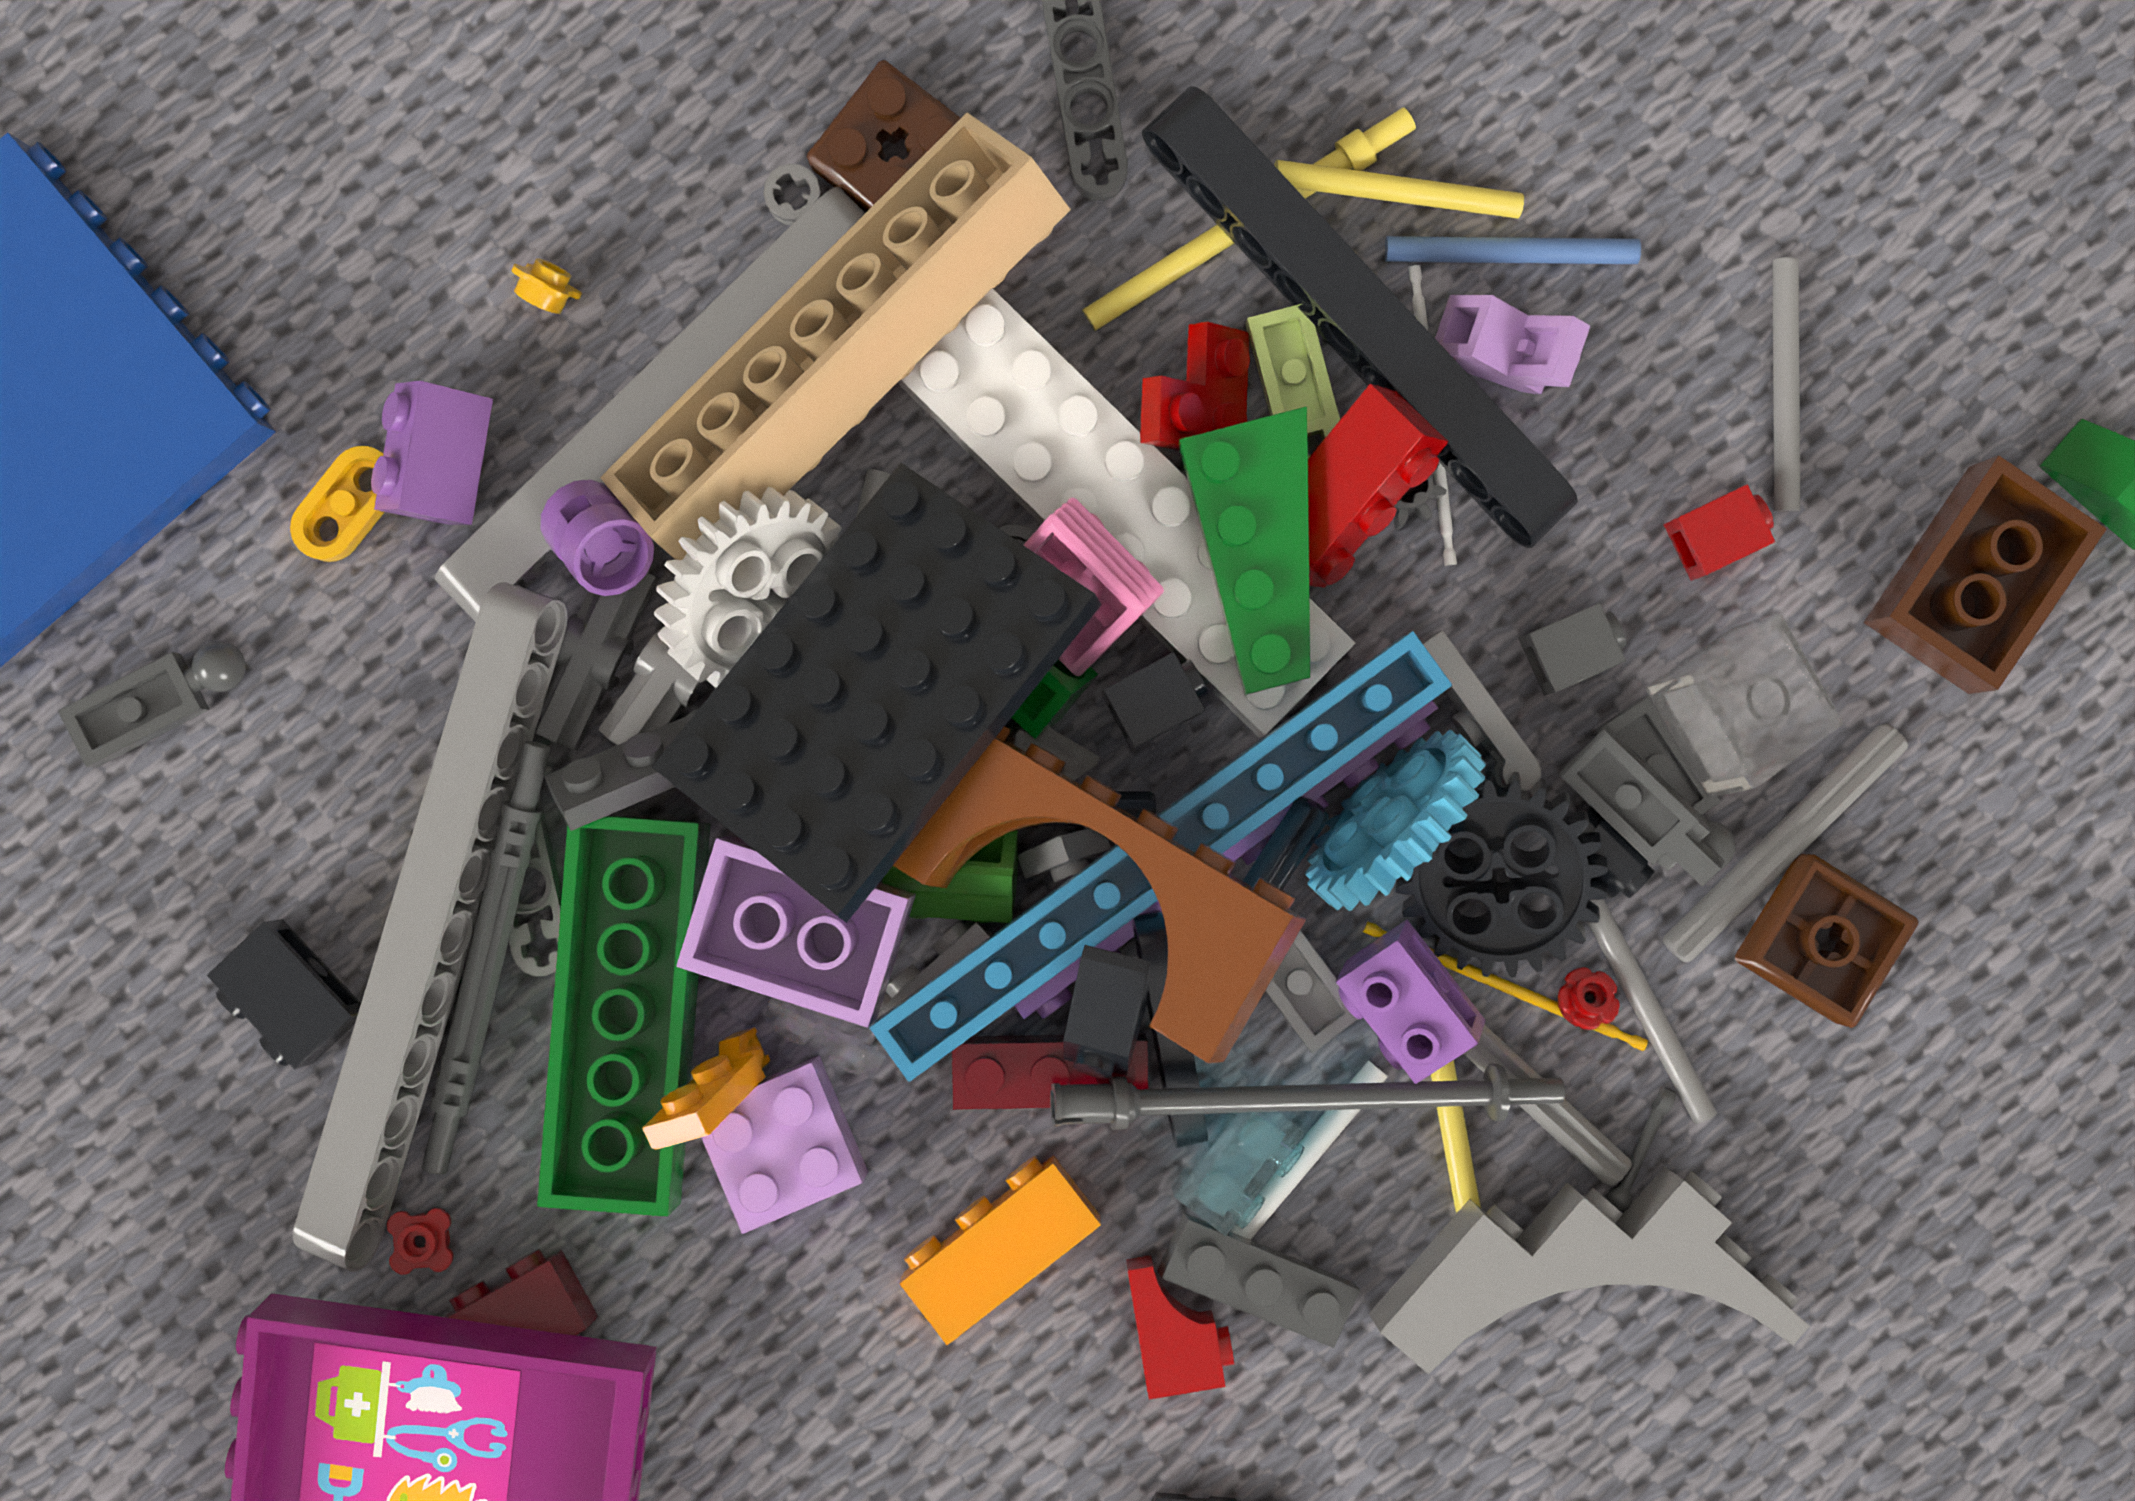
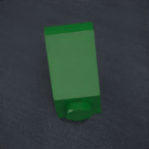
(2099, 473)

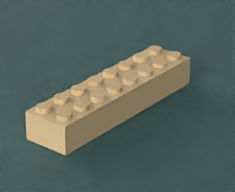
(841, 334)

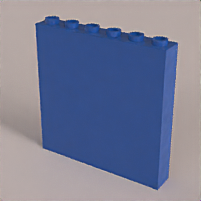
(102, 400)

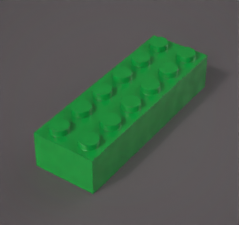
(620, 1014)

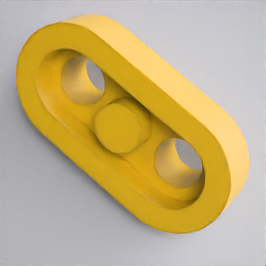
(337, 498)

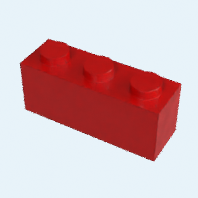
(1361, 475)

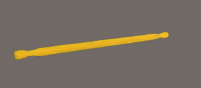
(1518, 992)

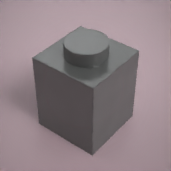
(1574, 648)

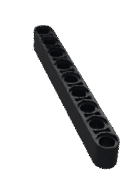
(1357, 313)

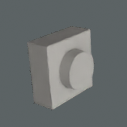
(1063, 855)

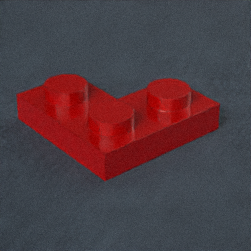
(1210, 396)

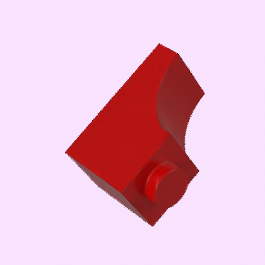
(1177, 1344)

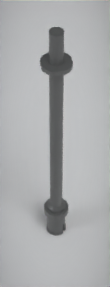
(1122, 1102)

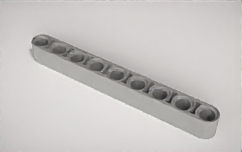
(511, 541)

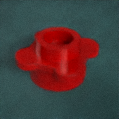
(433, 1228)

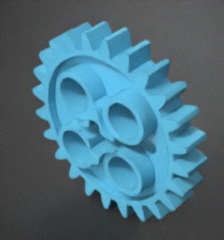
(1395, 820)

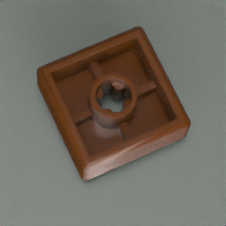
(881, 110)
(1864, 925)

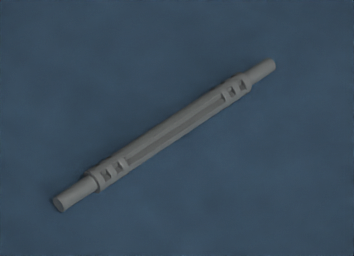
(486, 956)

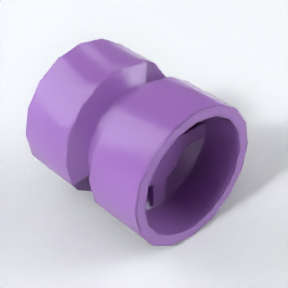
(596, 537)

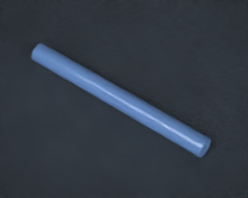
(1512, 250)

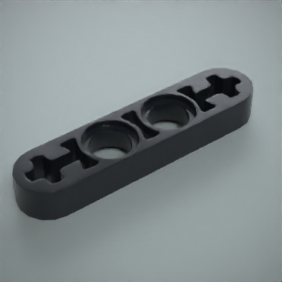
(1174, 1062)

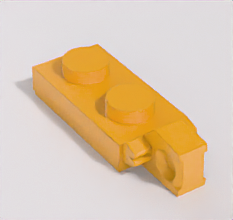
(711, 1094)

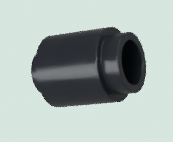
(1626, 866)

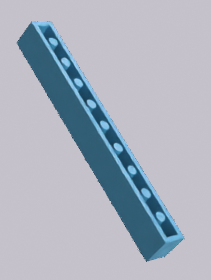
(1115, 888)

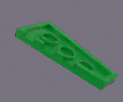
(1255, 529)

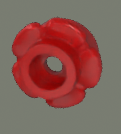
(1575, 1007)

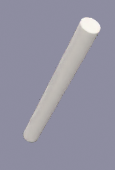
(1315, 1143)

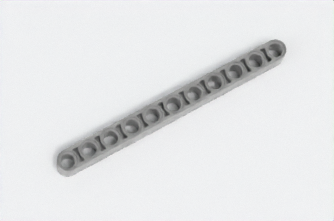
(429, 927)

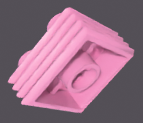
(1091, 556)

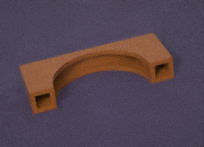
(1218, 928)

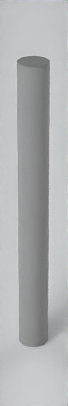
(1786, 384)
(1651, 1016)

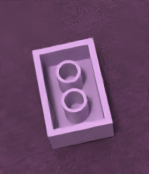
(781, 942)

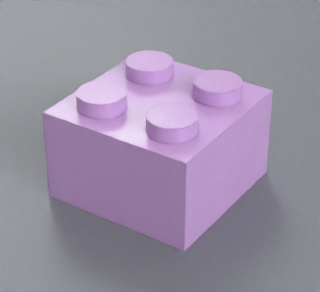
(785, 1147)

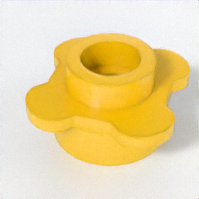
(544, 285)

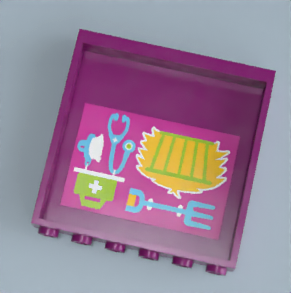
(431, 1409)

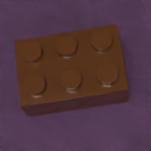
(1985, 575)

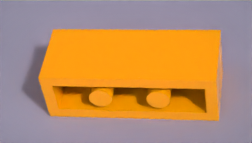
(998, 1247)

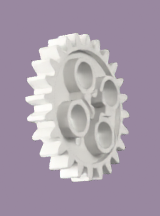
(739, 578)

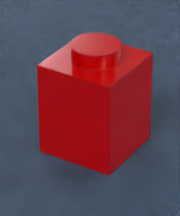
(1721, 532)

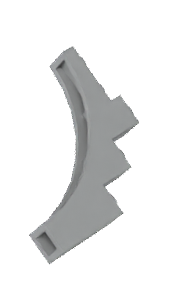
(1577, 1242)

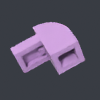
(1510, 346)

